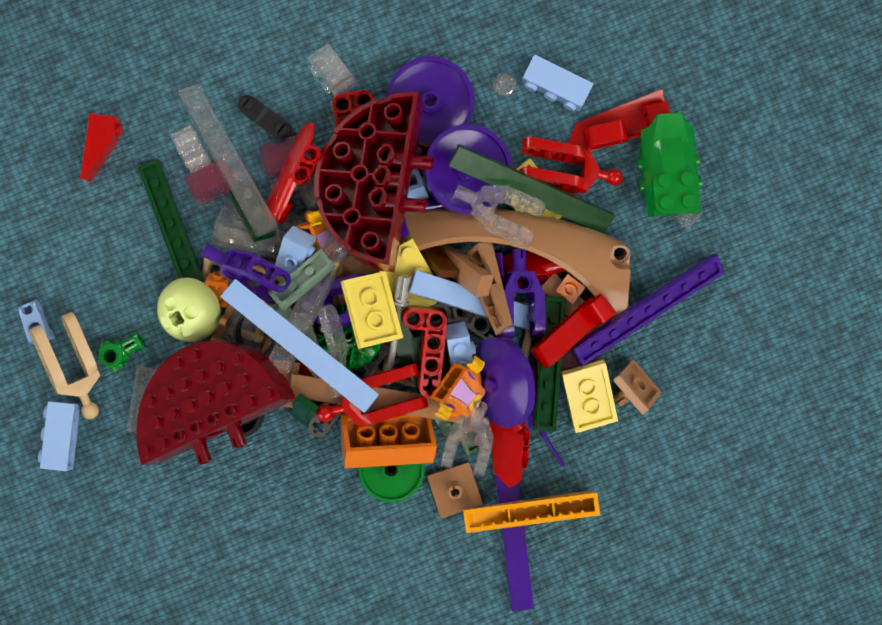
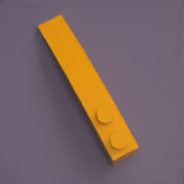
(532, 511)

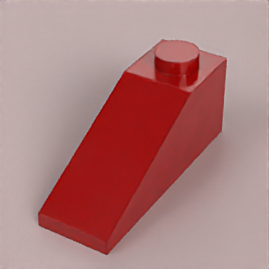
(101, 139)

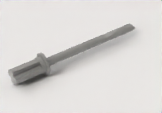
(400, 300)

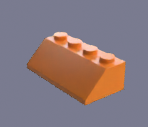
(388, 442)

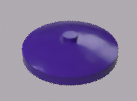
(444, 93)
(444, 179)
(506, 382)

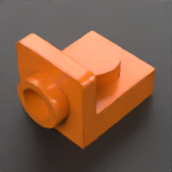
(218, 285)
(570, 288)

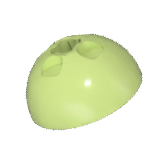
(188, 310)

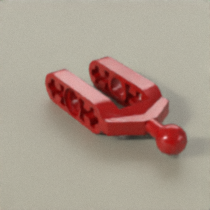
(569, 154)
(326, 412)

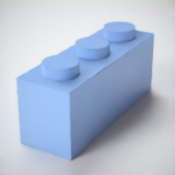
(556, 83)
(59, 435)

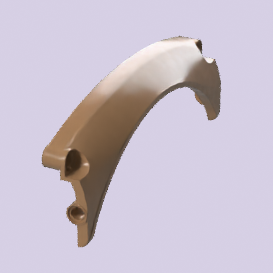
(571, 246)

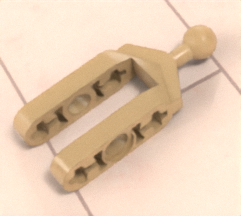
(80, 386)

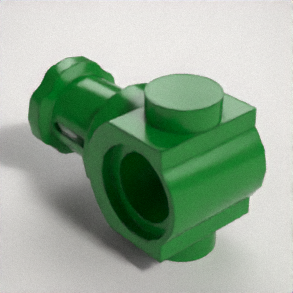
(122, 349)

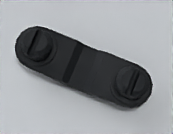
(265, 117)

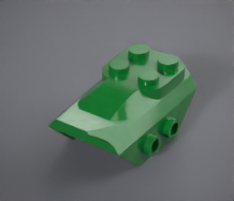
(669, 167)

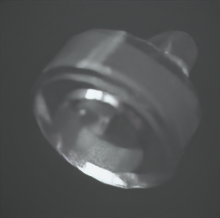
(504, 85)

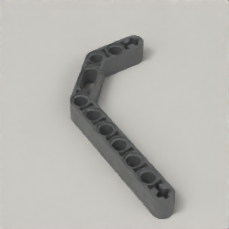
(370, 367)

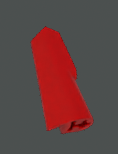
(619, 123)
(280, 199)

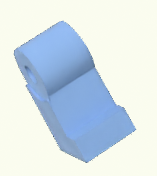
(32, 316)

